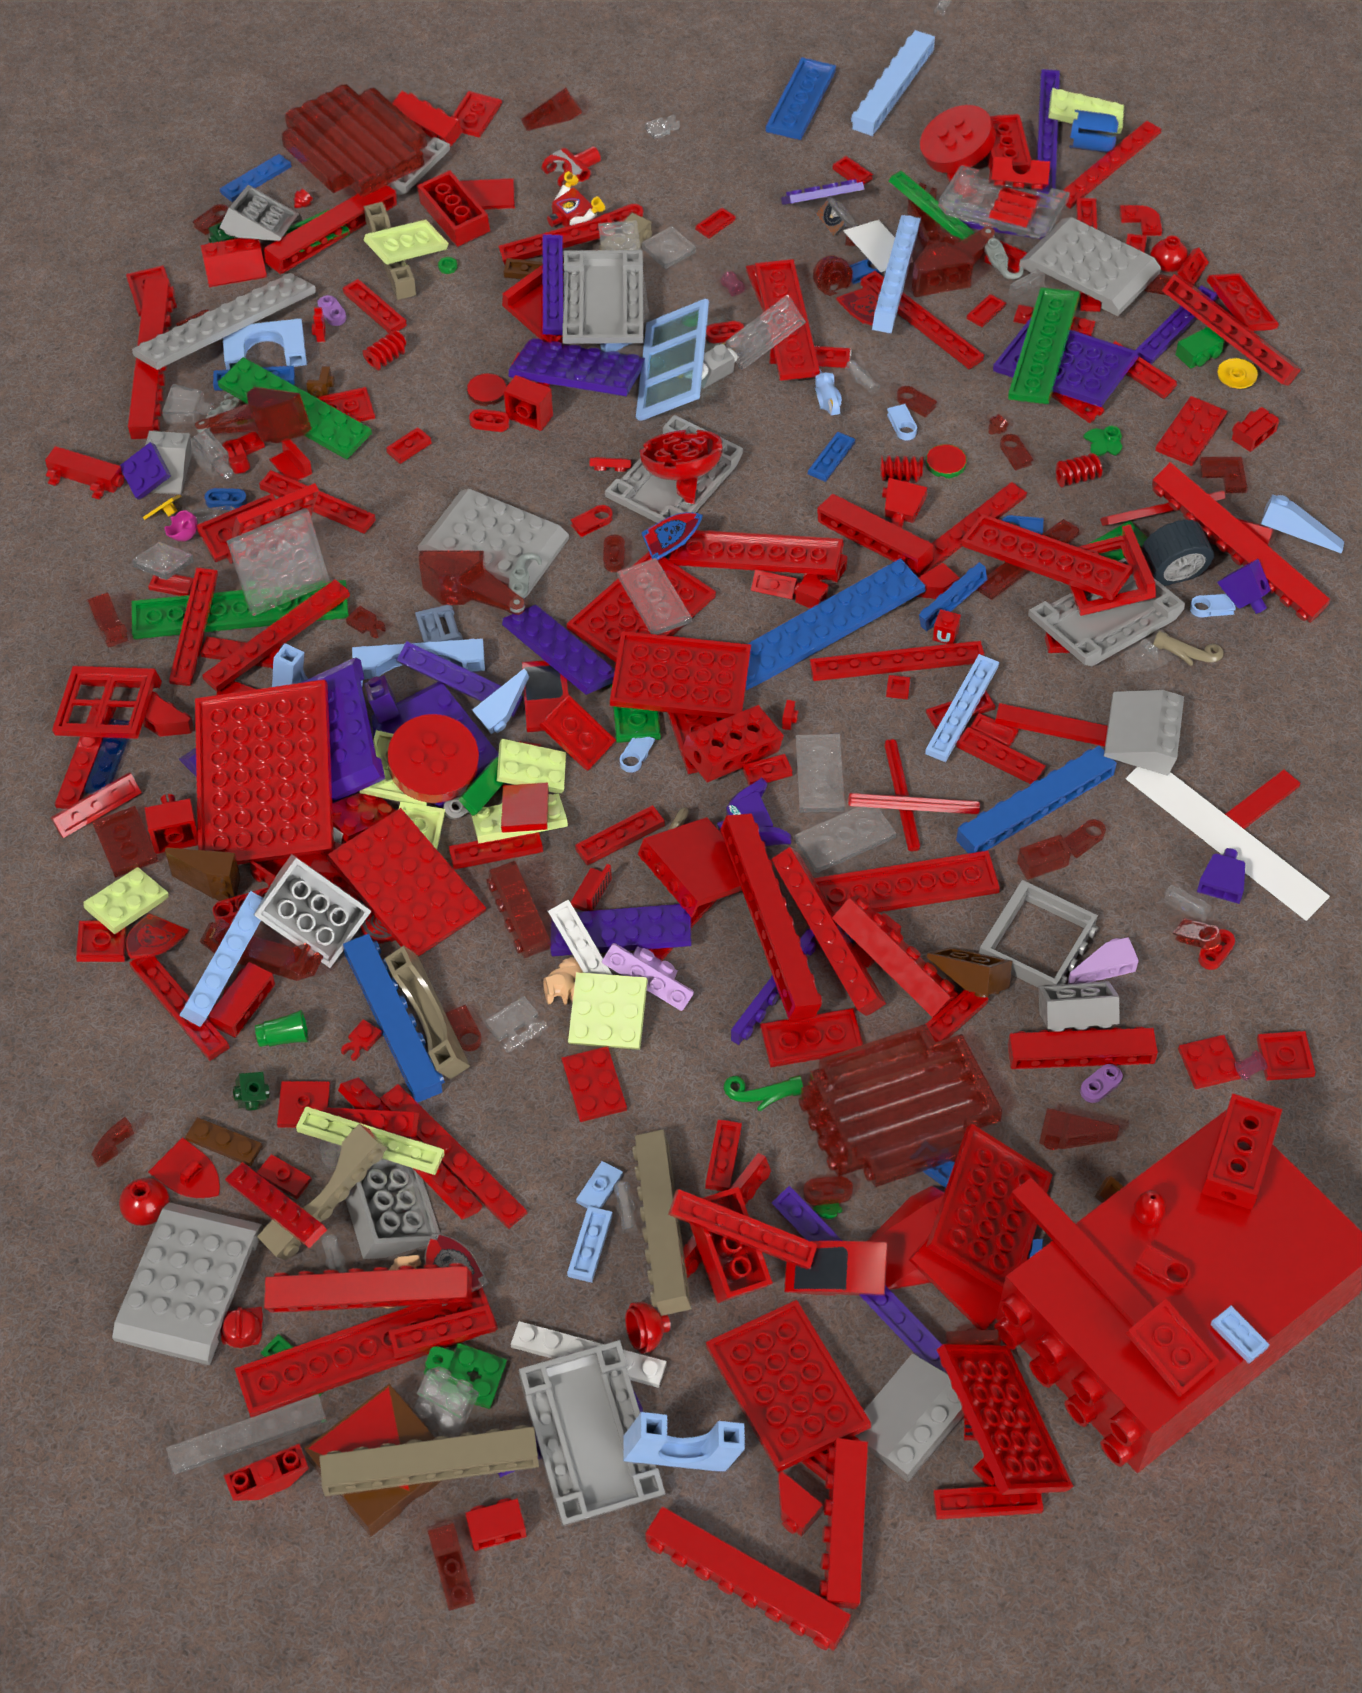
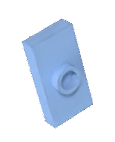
(599, 1186)
(1240, 1334)

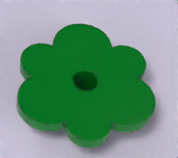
(827, 1210)

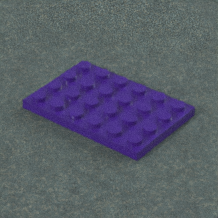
(577, 367)
(1087, 368)

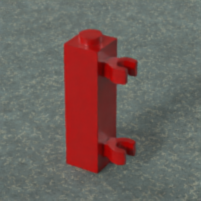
(83, 469)

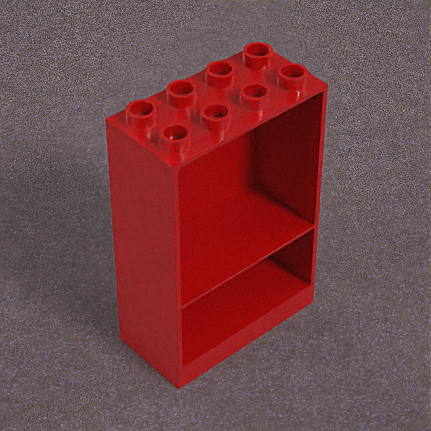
(1276, 1265)

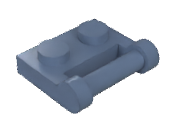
(431, 627)

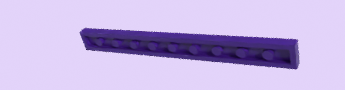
(1047, 127)
(888, 1307)

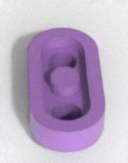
(332, 310)
(1102, 1082)

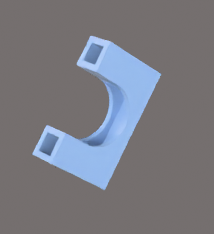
(286, 333)
(289, 666)
(649, 1444)

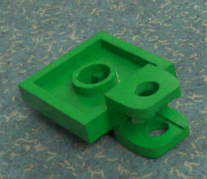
(469, 1360)

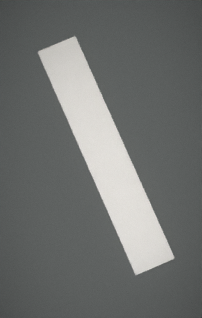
(1224, 833)

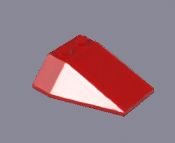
(905, 1234)

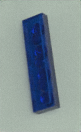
(107, 761)

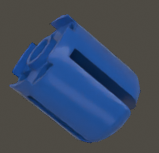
(1091, 140)

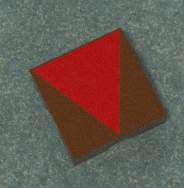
(376, 1422)

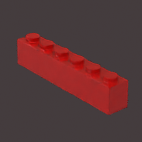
(875, 533)
(895, 955)
(1082, 1048)
(845, 1523)

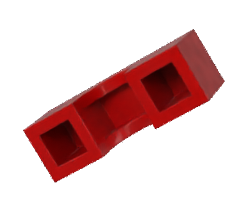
(1002, 174)
(812, 590)

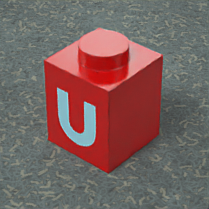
(946, 627)

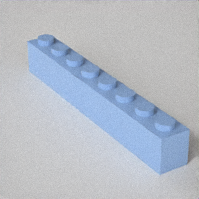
(893, 83)
(896, 274)

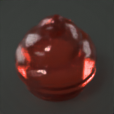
(997, 425)

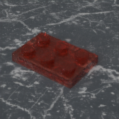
(125, 841)

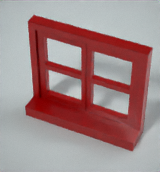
(1134, 558)
(106, 677)

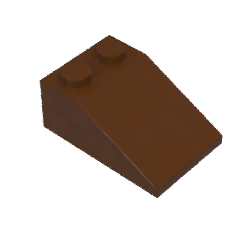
(206, 871)
(974, 970)

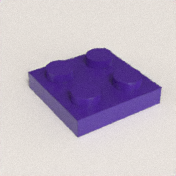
(145, 470)

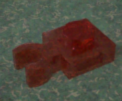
(364, 620)

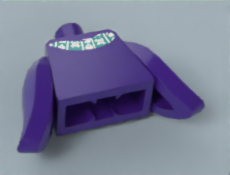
(750, 802)

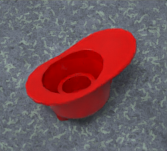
(242, 1327)

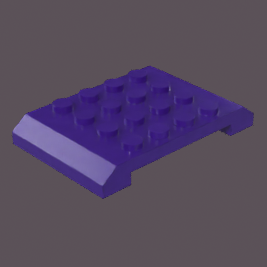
(351, 740)

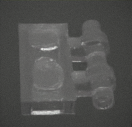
(511, 1019)

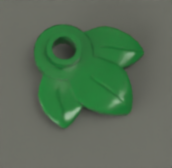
(1104, 440)

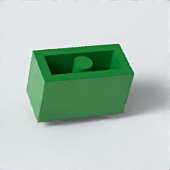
(1199, 347)

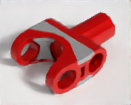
(577, 164)

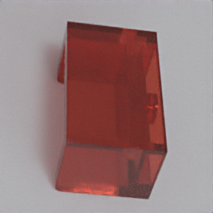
(1044, 857)

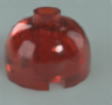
(832, 271)

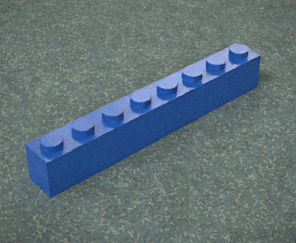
(1035, 801)
(392, 1018)

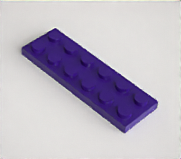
(560, 649)
(631, 927)

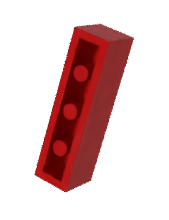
(430, 120)

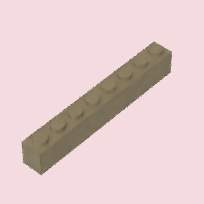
(661, 1230)
(428, 1460)

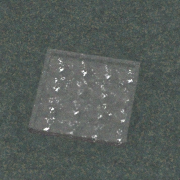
(278, 561)

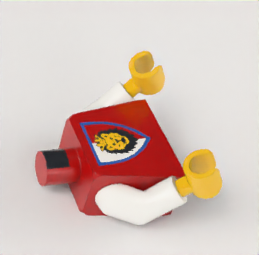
(571, 206)

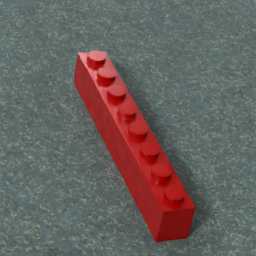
(285, 253)
(1231, 330)
(827, 932)
(368, 1289)
(748, 1579)

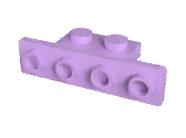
(659, 973)

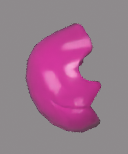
(182, 526)

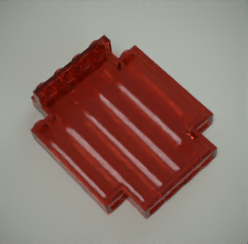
(354, 140)
(897, 1104)

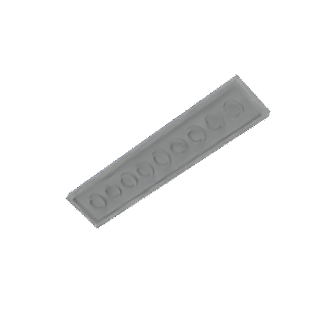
(223, 321)

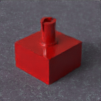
(528, 402)
(172, 824)

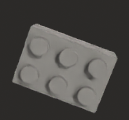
(1079, 1005)

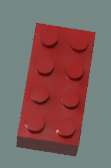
(453, 208)
(729, 1264)

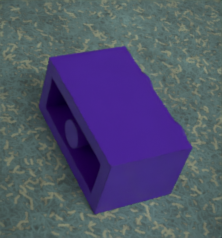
(381, 698)

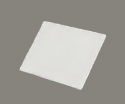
(874, 242)

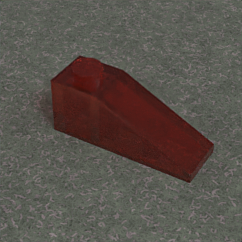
(1071, 1131)

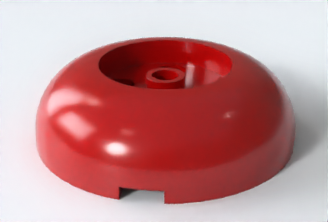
(681, 454)

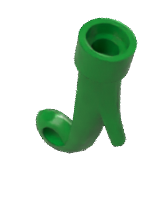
(768, 1093)

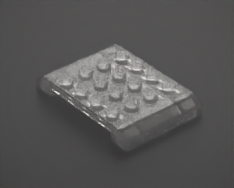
(973, 198)

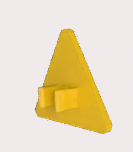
(168, 507)

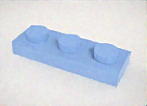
(589, 1244)

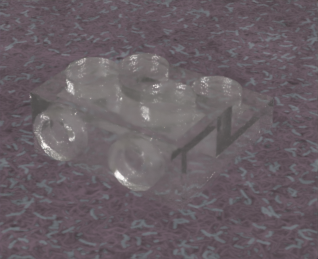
(444, 1402)

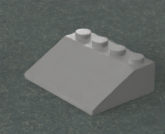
(257, 216)
(1145, 729)
(311, 910)
(390, 1211)
(911, 1416)

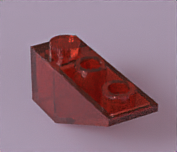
(556, 110)
(450, 1564)

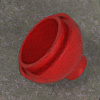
(1170, 253)
(146, 1208)
(645, 1326)

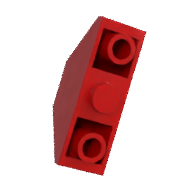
(165, 719)
(267, 1475)

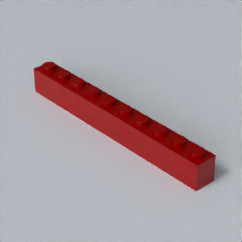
(147, 380)
(1239, 542)
(771, 917)

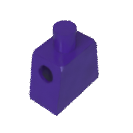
(1247, 586)
(1224, 877)

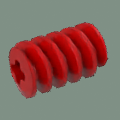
(385, 350)
(1078, 468)
(900, 469)

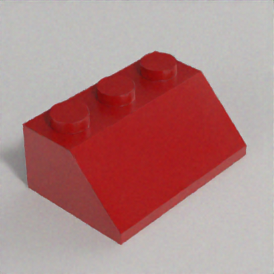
(233, 261)

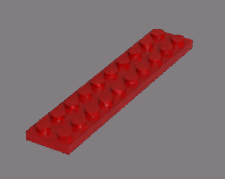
(336, 1358)

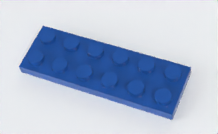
(800, 98)

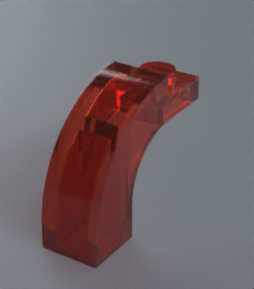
(106, 620)

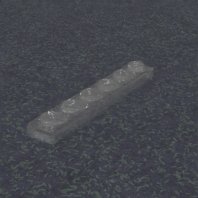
(246, 1434)

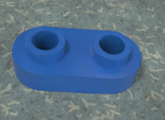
(226, 497)

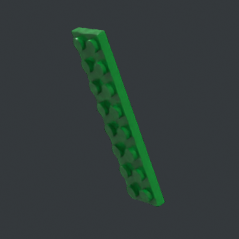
(1044, 346)
(329, 426)

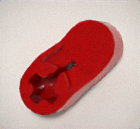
(237, 458)

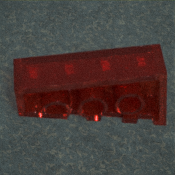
(518, 910)

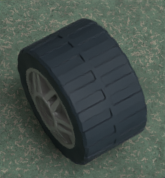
(1177, 552)

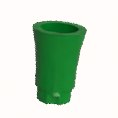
(283, 1030)

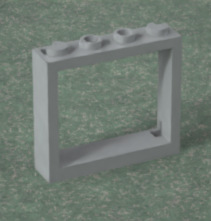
(1055, 905)

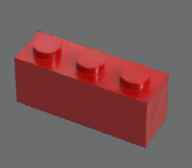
(241, 999)

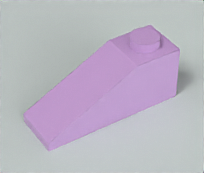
(1110, 960)

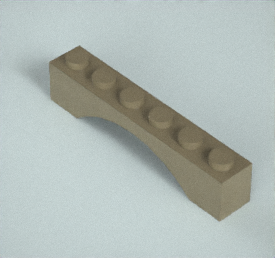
(398, 272)
(441, 1039)
(357, 1155)

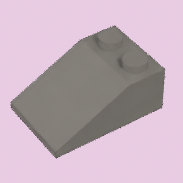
(176, 454)

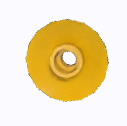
(1237, 373)

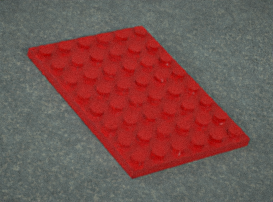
(265, 772)

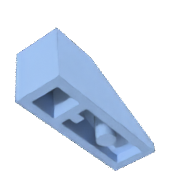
(499, 706)

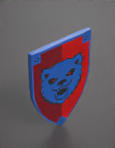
(670, 533)

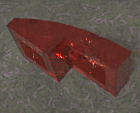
(106, 1147)

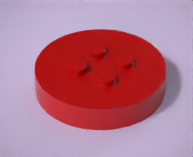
(957, 138)
(433, 758)

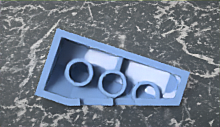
(1291, 519)

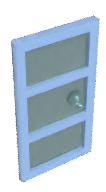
(672, 360)

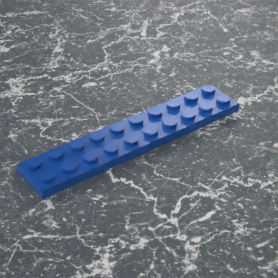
(831, 621)

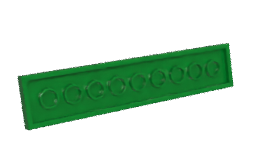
(227, 612)

